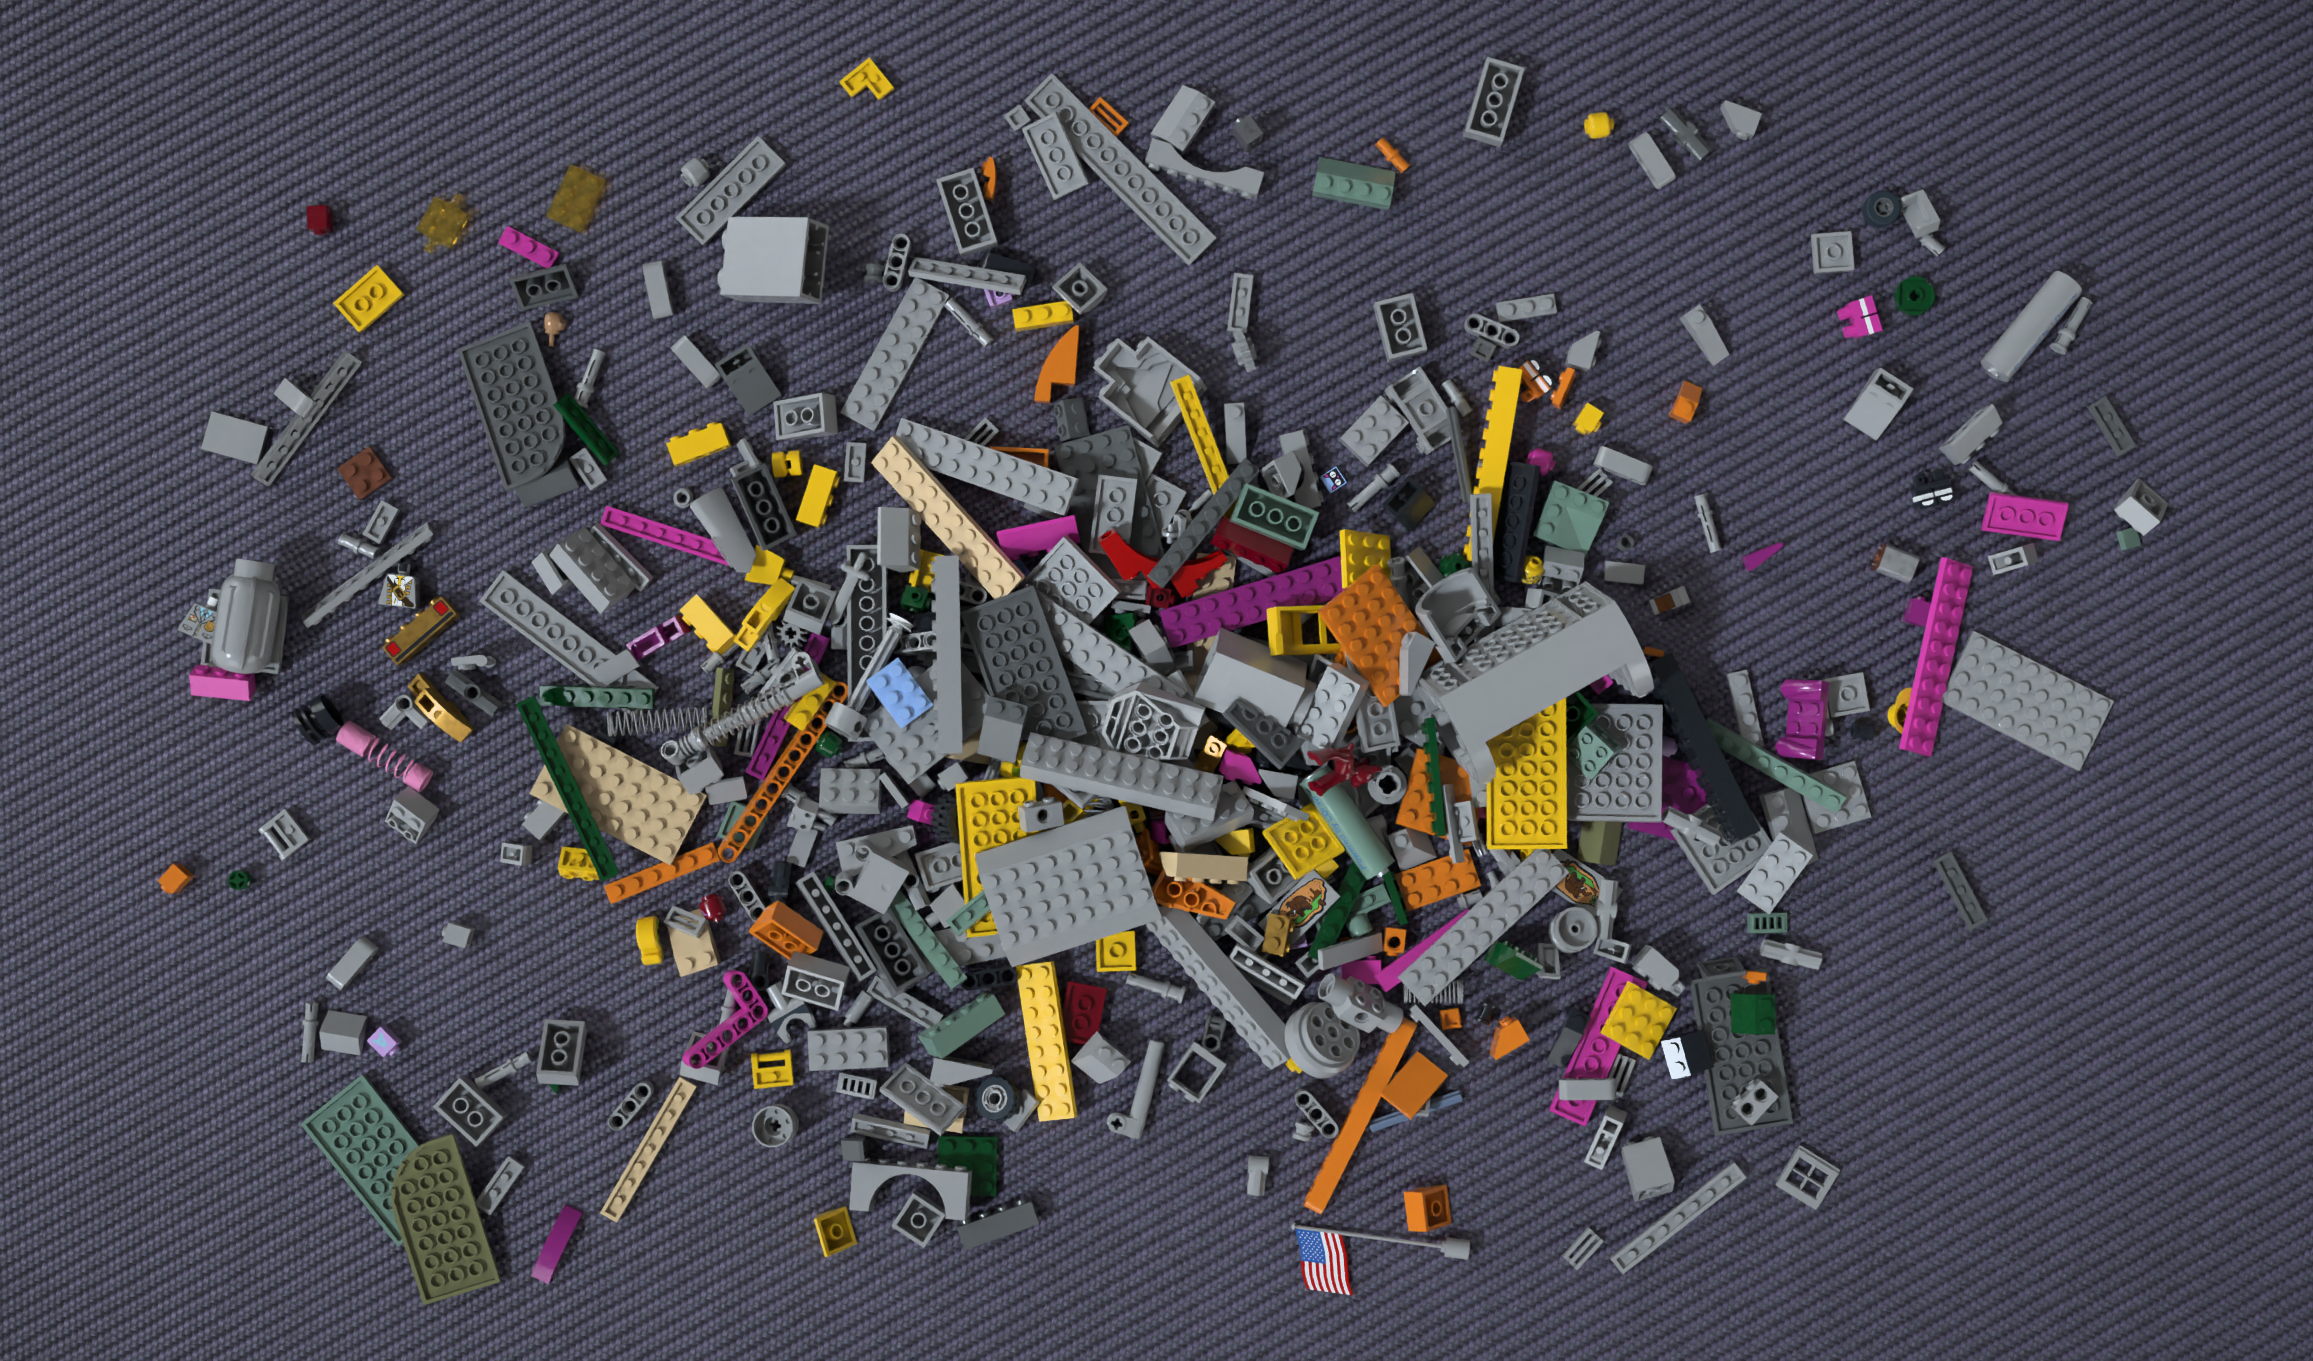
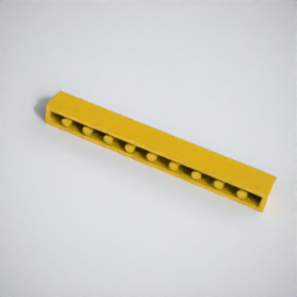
(1497, 442)

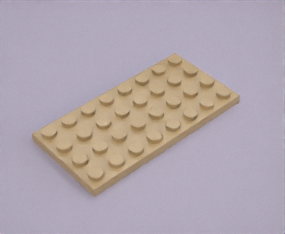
(625, 795)

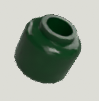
(829, 744)

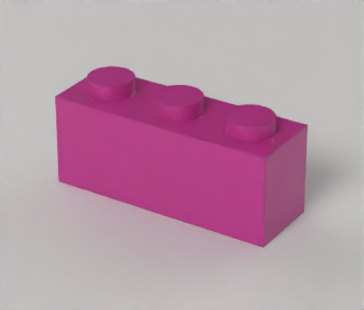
(221, 683)

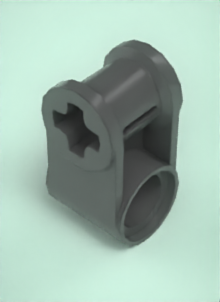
(1213, 1030)

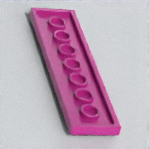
(1594, 1051)

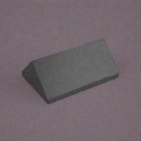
(544, 287)
(554, 482)

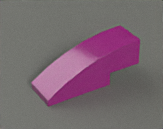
(658, 637)

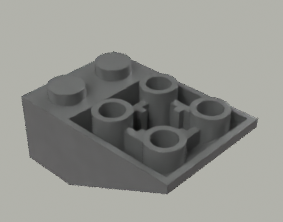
(748, 379)

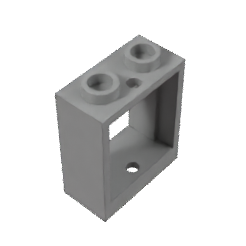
(1210, 1057)

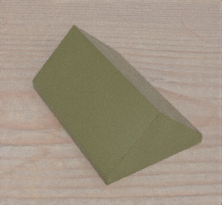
(1599, 842)

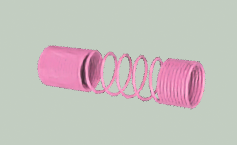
(364, 742)

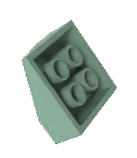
(1569, 518)

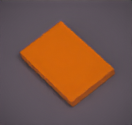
(1414, 1085)

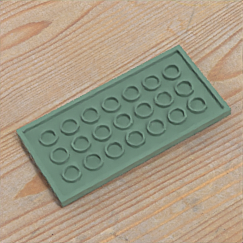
(364, 1145)

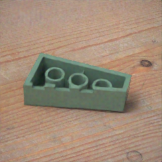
(961, 1025)

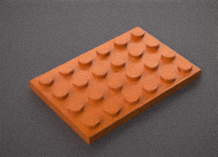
(1369, 627)

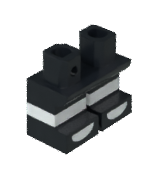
(1933, 493)

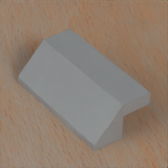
(1266, 975)

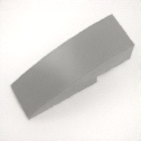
(1246, 936)

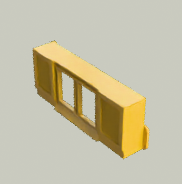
(1286, 632)

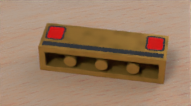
(421, 630)

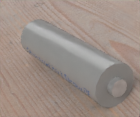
(2031, 326)

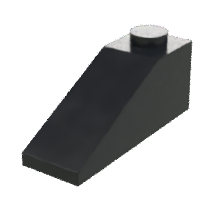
(1568, 1037)

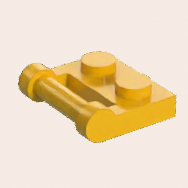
(775, 1075)

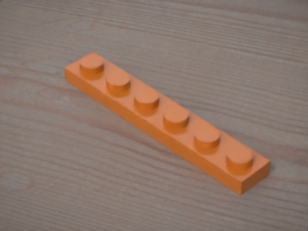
(662, 873)

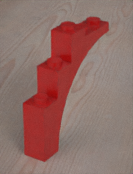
(1131, 561)

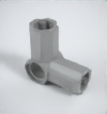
(398, 712)

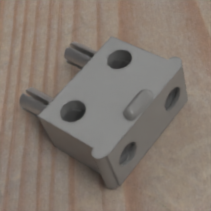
(804, 813)

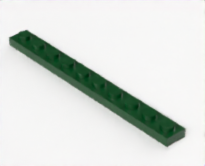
(568, 788)

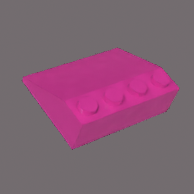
(1037, 537)

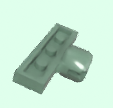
(1357, 920)

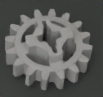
(1244, 351)

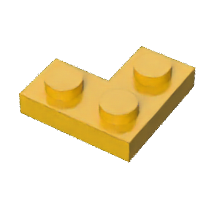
(868, 76)

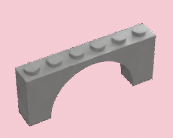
(951, 1183)

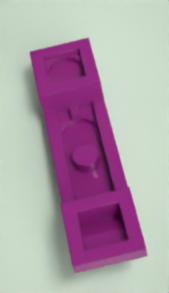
(556, 1243)

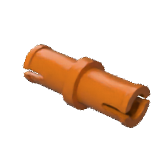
(1392, 155)

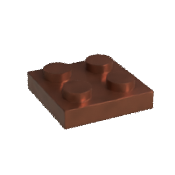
(365, 473)

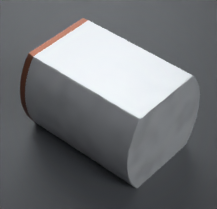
(1895, 563)

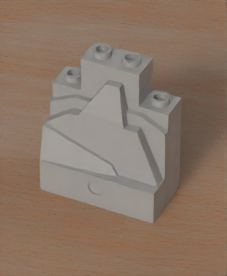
(1141, 387)

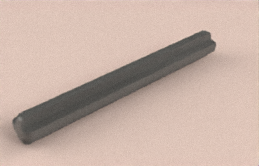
(1459, 453)

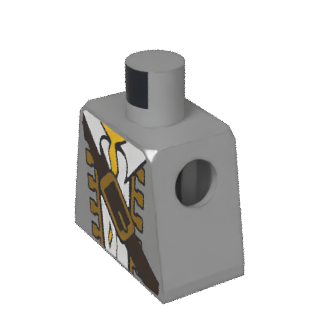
(401, 589)

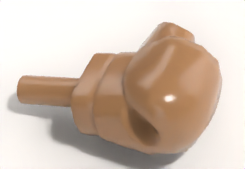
(553, 323)

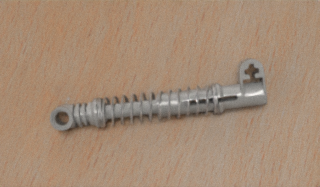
(749, 712)

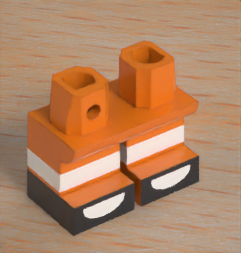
(1540, 385)

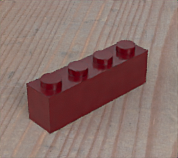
(1252, 545)

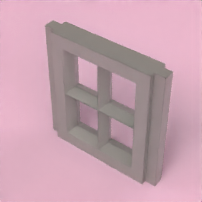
(1818, 1163)

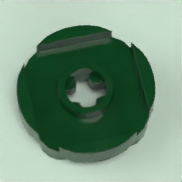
(1921, 288)

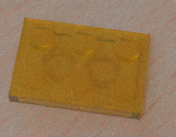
(576, 198)

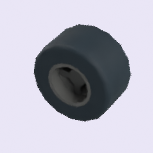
(1886, 204)

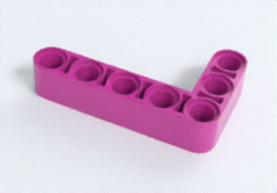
(730, 1024)

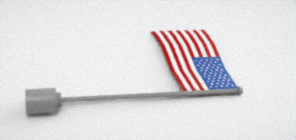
(1325, 1256)

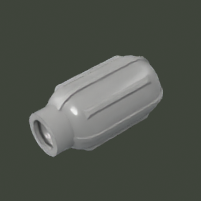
(246, 618)

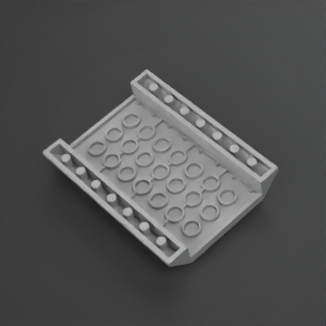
(1067, 886)

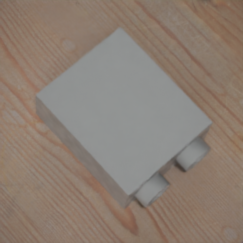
(774, 259)

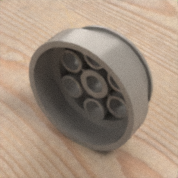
(1320, 1040)

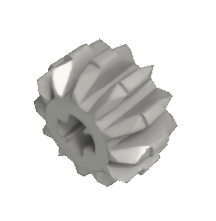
(787, 639)

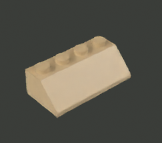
(1204, 867)

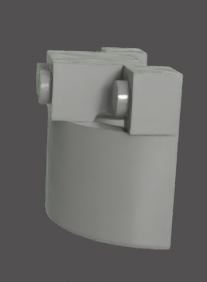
(1444, 613)

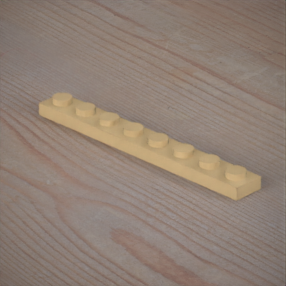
(648, 1149)

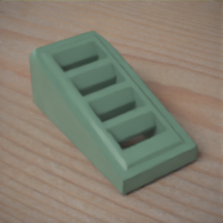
(1751, 923)

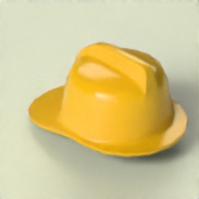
(1898, 710)

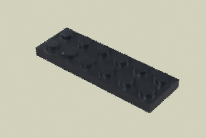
(1514, 520)

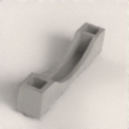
(1164, 156)

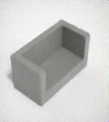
(1919, 213)

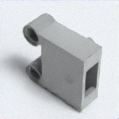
(878, 879)

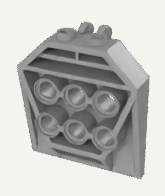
(1127, 710)

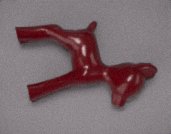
(1345, 768)

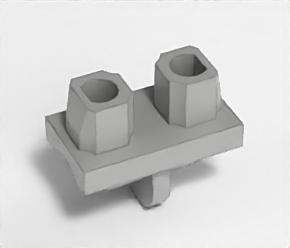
(1176, 528)

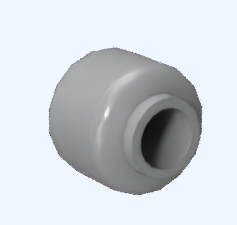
(695, 172)

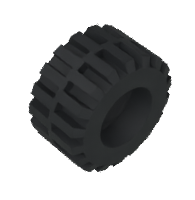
(944, 818)

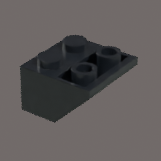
(1408, 504)

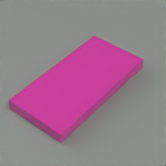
(2024, 516)

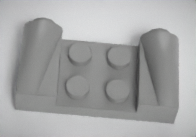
(1422, 409)

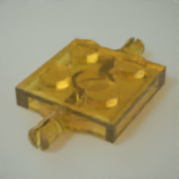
(442, 222)

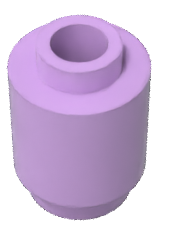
(1668, 746)

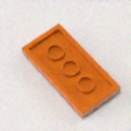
(1436, 880)

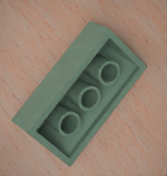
(1354, 183)

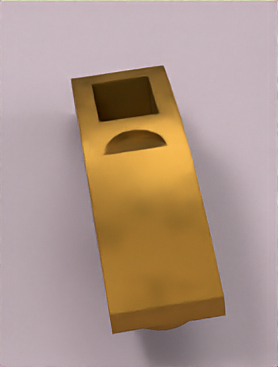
(439, 710)

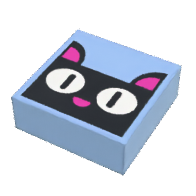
(1333, 480)

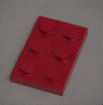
(1082, 1011)

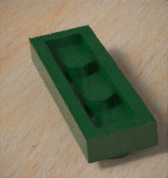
(1395, 897)

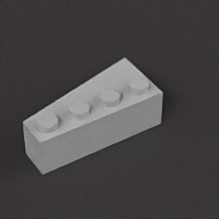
(890, 842)

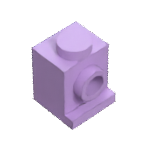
(995, 301)

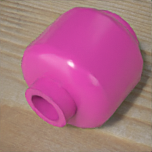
(1541, 458)

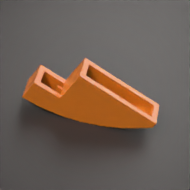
(1059, 366)

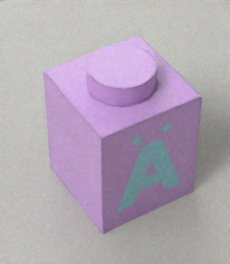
(385, 1041)

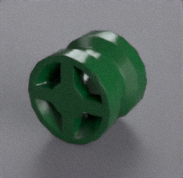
(235, 880)

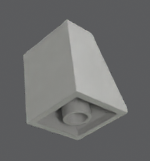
(1647, 1168)

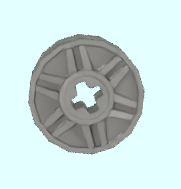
(766, 1132)

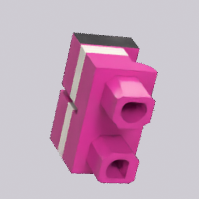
(1855, 311)

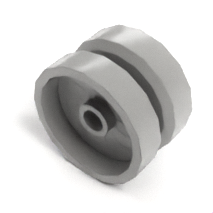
(1575, 939)

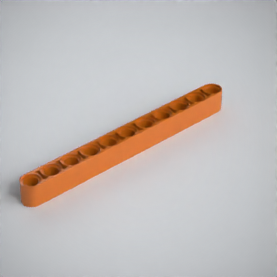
(774, 777)
(1359, 1116)

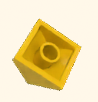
(835, 1231)

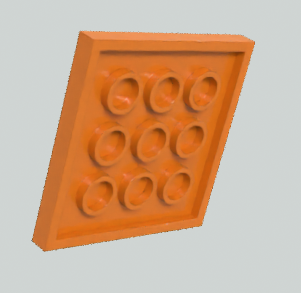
(1415, 803)

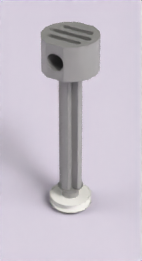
(847, 719)

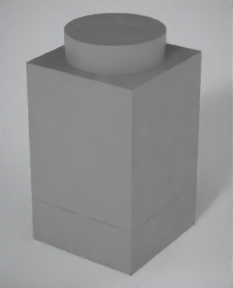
(1249, 673)

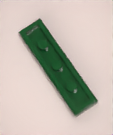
(586, 429)

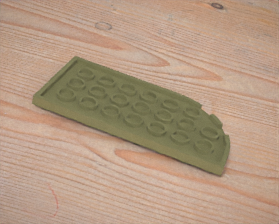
(441, 1222)

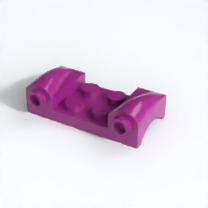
(1805, 719)

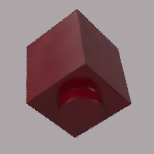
(319, 219)

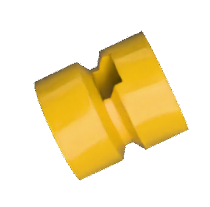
(780, 464)

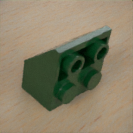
(1512, 960)

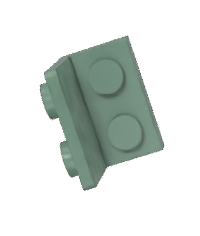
(1592, 749)

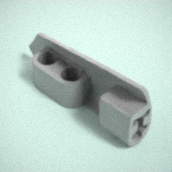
(725, 529)

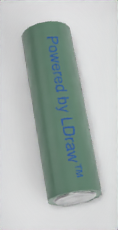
(1349, 826)

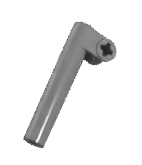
(1134, 1123)

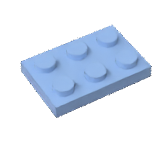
(899, 693)

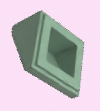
(2128, 538)

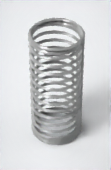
(1460, 992)

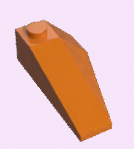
(1192, 896)

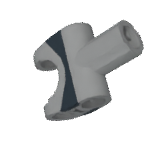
(787, 1009)

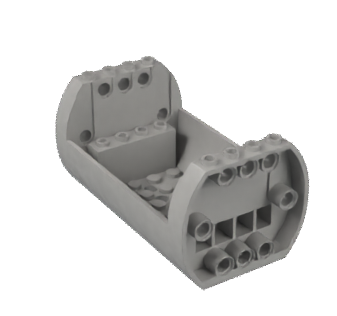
(1529, 669)

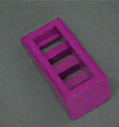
(1756, 558)

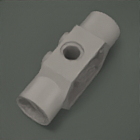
(1360, 1004)

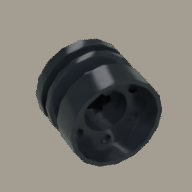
(317, 720)

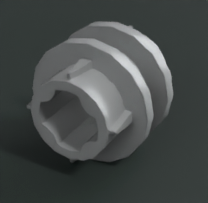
(1396, 777)

